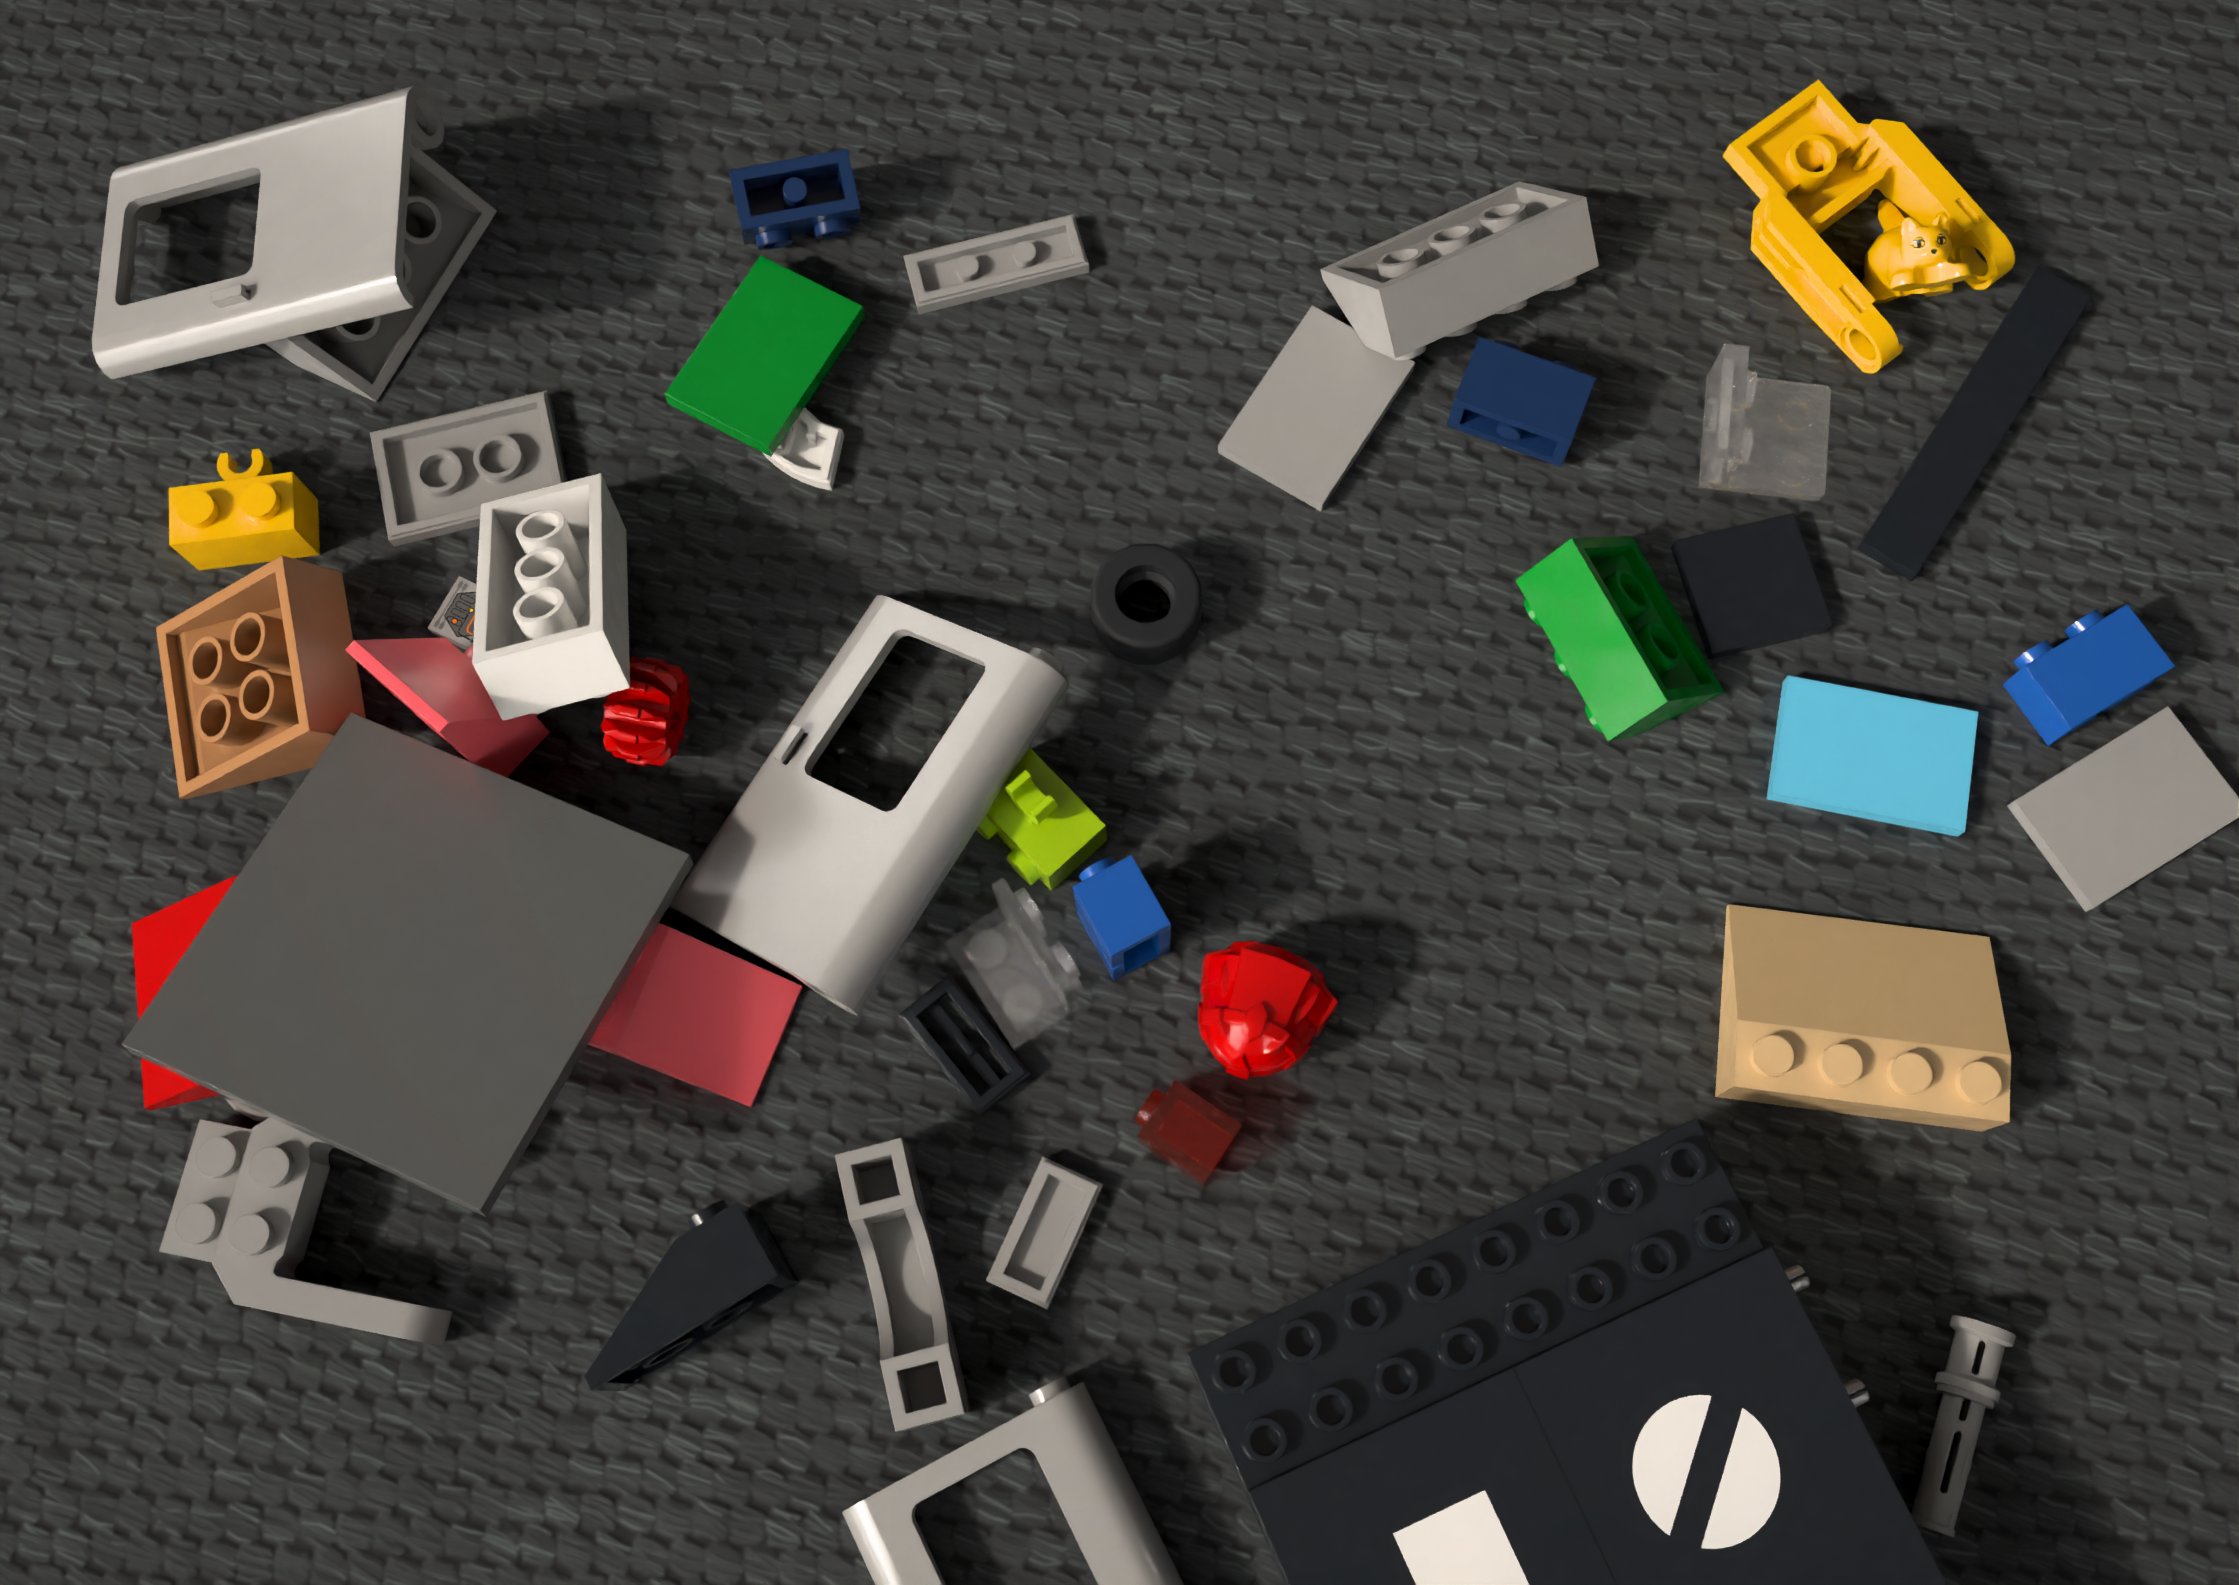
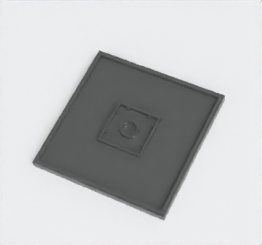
(413, 961)

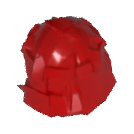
(1261, 1008)

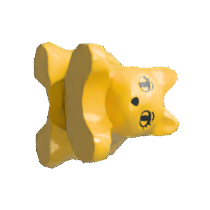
(1911, 257)

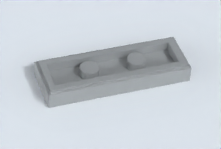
(996, 264)

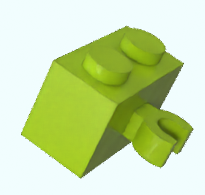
(1042, 824)

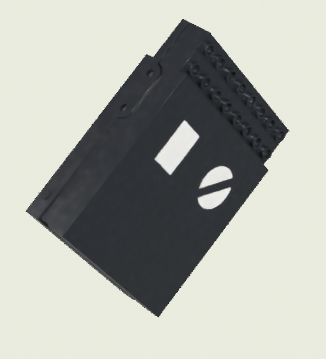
(1564, 1403)

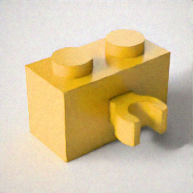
(244, 517)

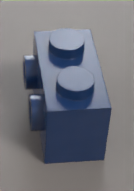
(796, 199)
(1520, 400)

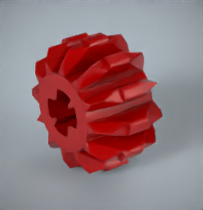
(649, 716)

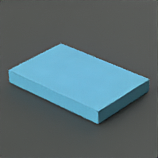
(1873, 755)

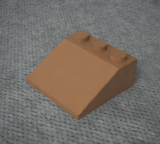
(258, 677)

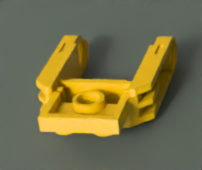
(1817, 166)

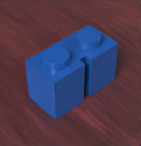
(2087, 673)
(1121, 915)

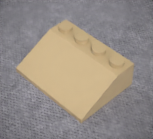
(1862, 1020)

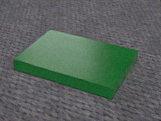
(765, 355)

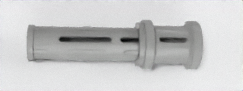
(1958, 1383)

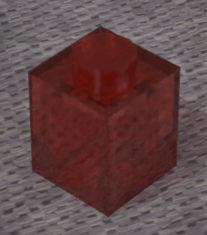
(1186, 1131)

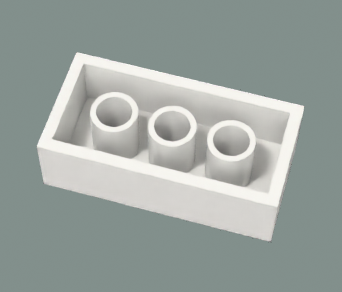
(551, 598)

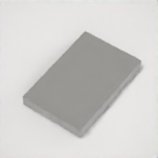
(1314, 409)
(448, 465)
(2127, 808)

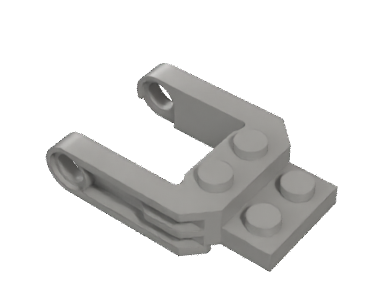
(251, 1212)

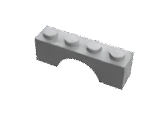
(905, 1284)

